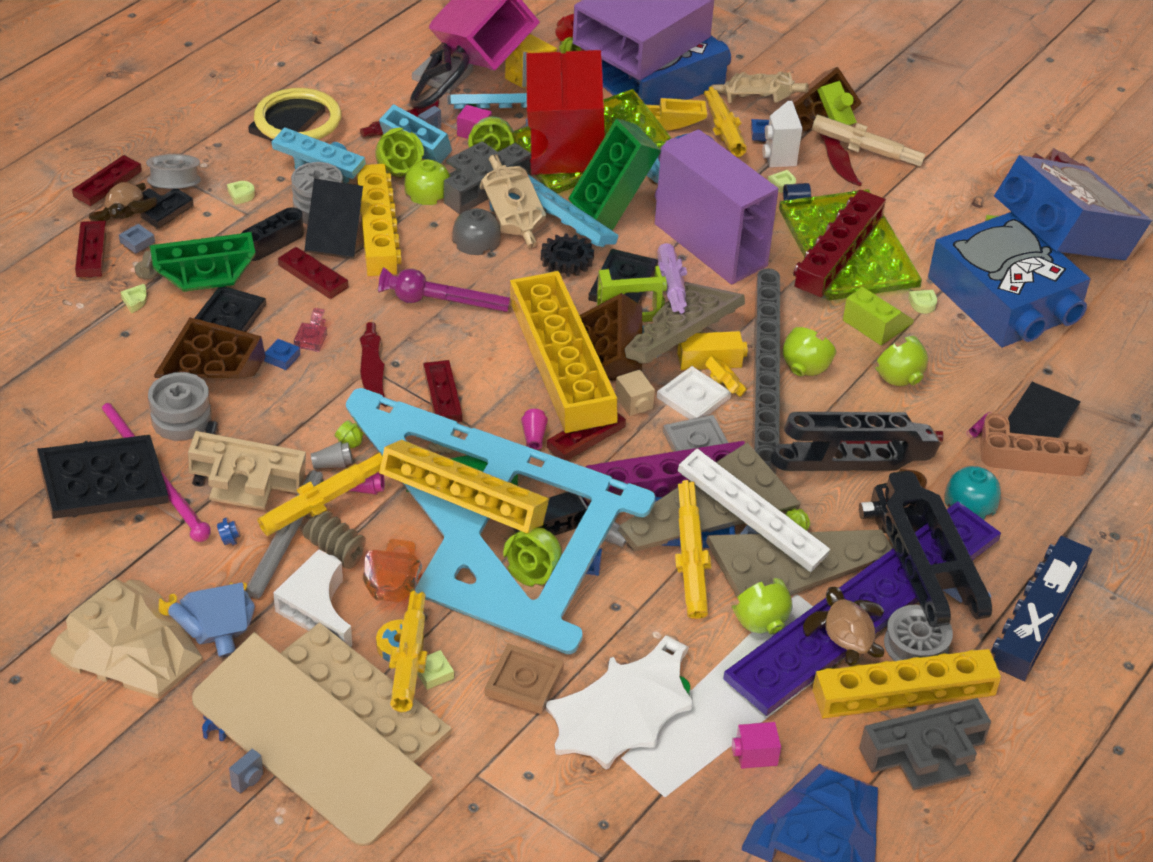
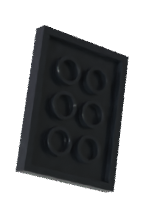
(101, 476)

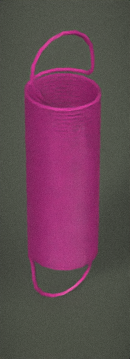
(977, 428)

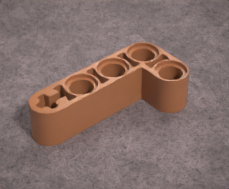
(1031, 452)

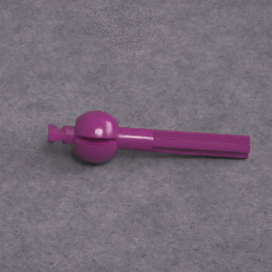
(412, 286)

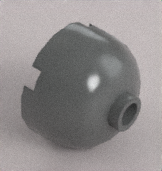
(476, 231)

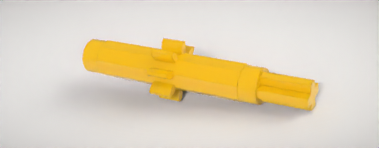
(725, 123)
(312, 498)
(693, 559)
(408, 658)

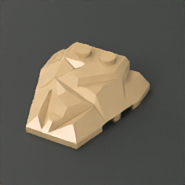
(127, 640)

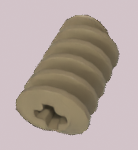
(335, 538)

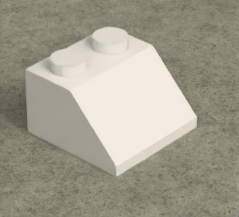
(782, 137)

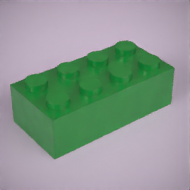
(615, 173)

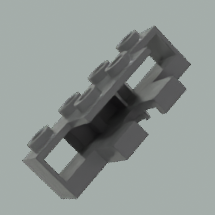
(471, 165)
(929, 743)

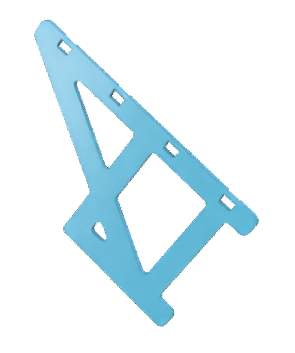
(496, 594)

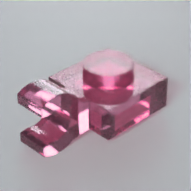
(312, 335)

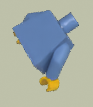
(212, 614)

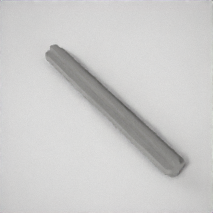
(277, 549)

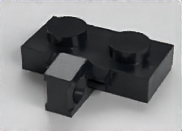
(167, 208)

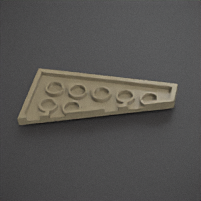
(670, 328)
(663, 520)
(754, 559)

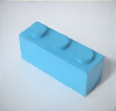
(434, 141)

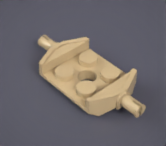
(777, 84)
(514, 216)

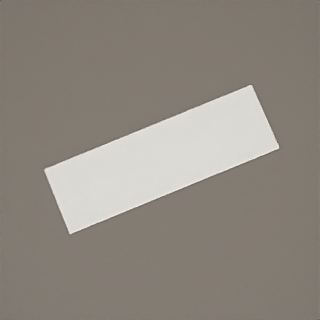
(703, 733)

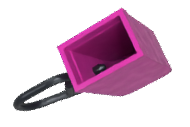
(477, 35)

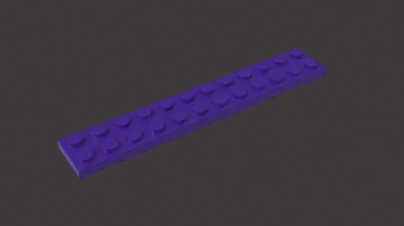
(791, 659)

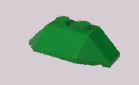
(204, 261)

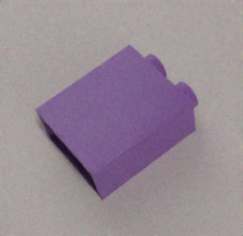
(641, 33)
(715, 206)

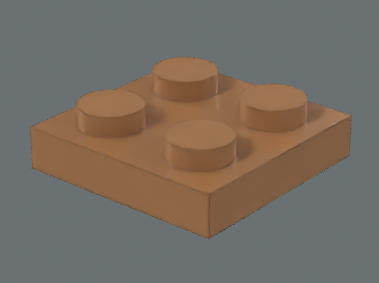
(524, 678)

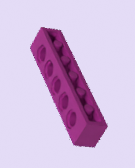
(658, 471)

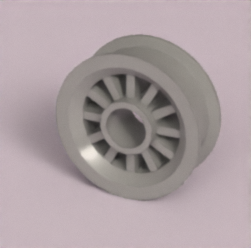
(173, 171)
(912, 636)

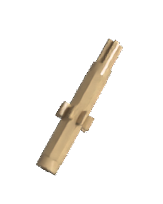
(858, 137)

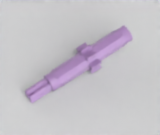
(672, 268)

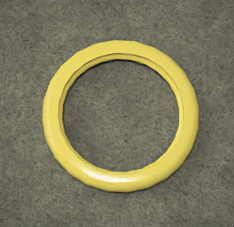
(298, 93)

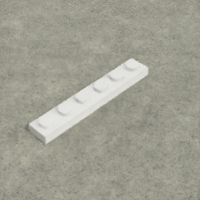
(754, 510)

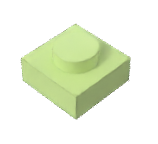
(436, 670)

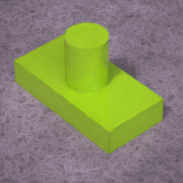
(837, 103)

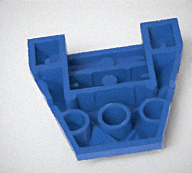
(819, 821)

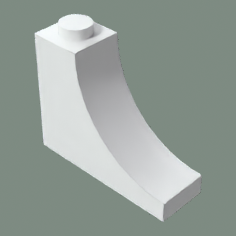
(308, 596)

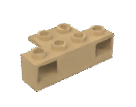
(245, 470)

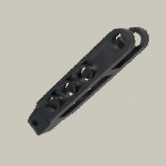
(828, 429)
(924, 578)

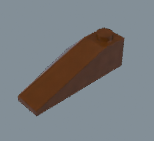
(810, 105)

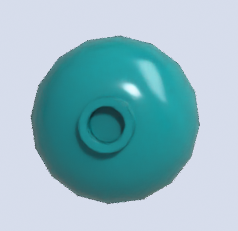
(975, 489)

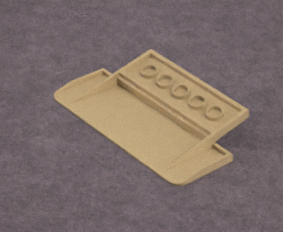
(325, 728)

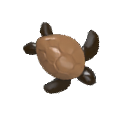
(123, 202)
(847, 625)

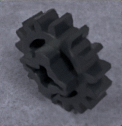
(567, 254)

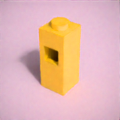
(720, 345)

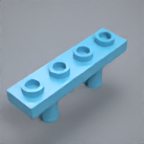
(309, 150)

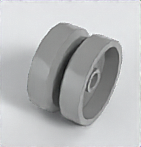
(179, 406)

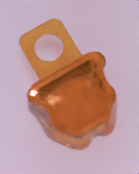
(392, 574)

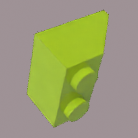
(874, 316)

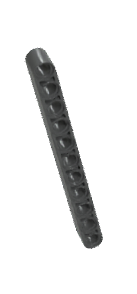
(766, 365)

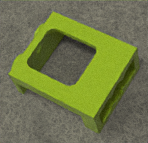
(610, 288)

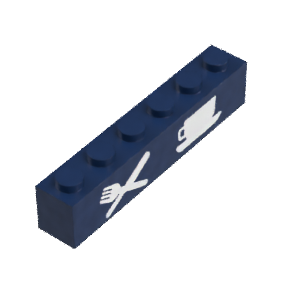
(1041, 608)

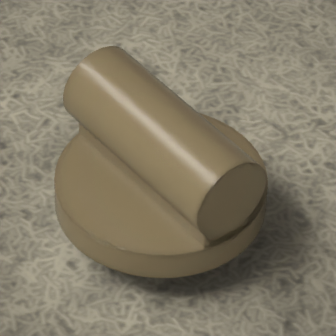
(144, 268)

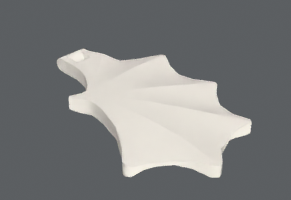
(623, 706)

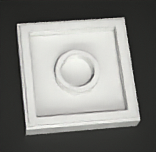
(693, 394)

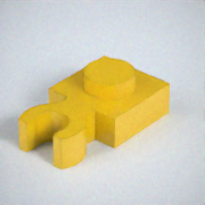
(723, 374)

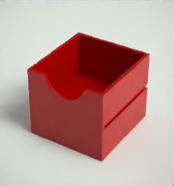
(564, 110)

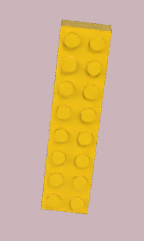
(563, 352)

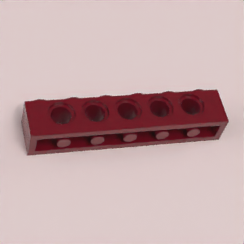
(839, 243)

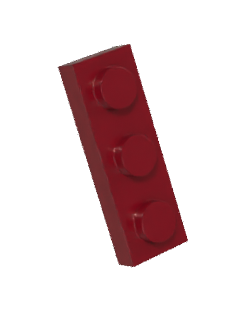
(103, 181)
(91, 249)
(313, 272)
(442, 390)
(573, 443)

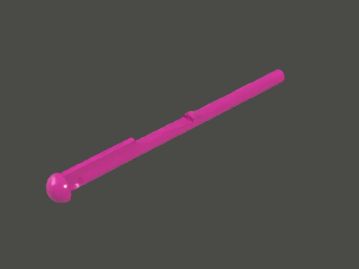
(200, 530)

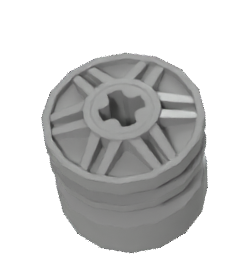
(302, 183)

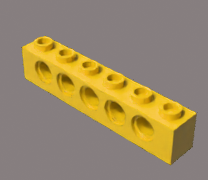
(377, 220)
(464, 486)
(906, 683)

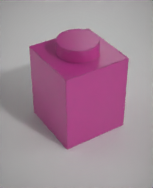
(468, 118)
(757, 745)

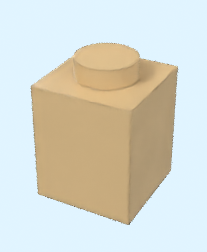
(634, 392)

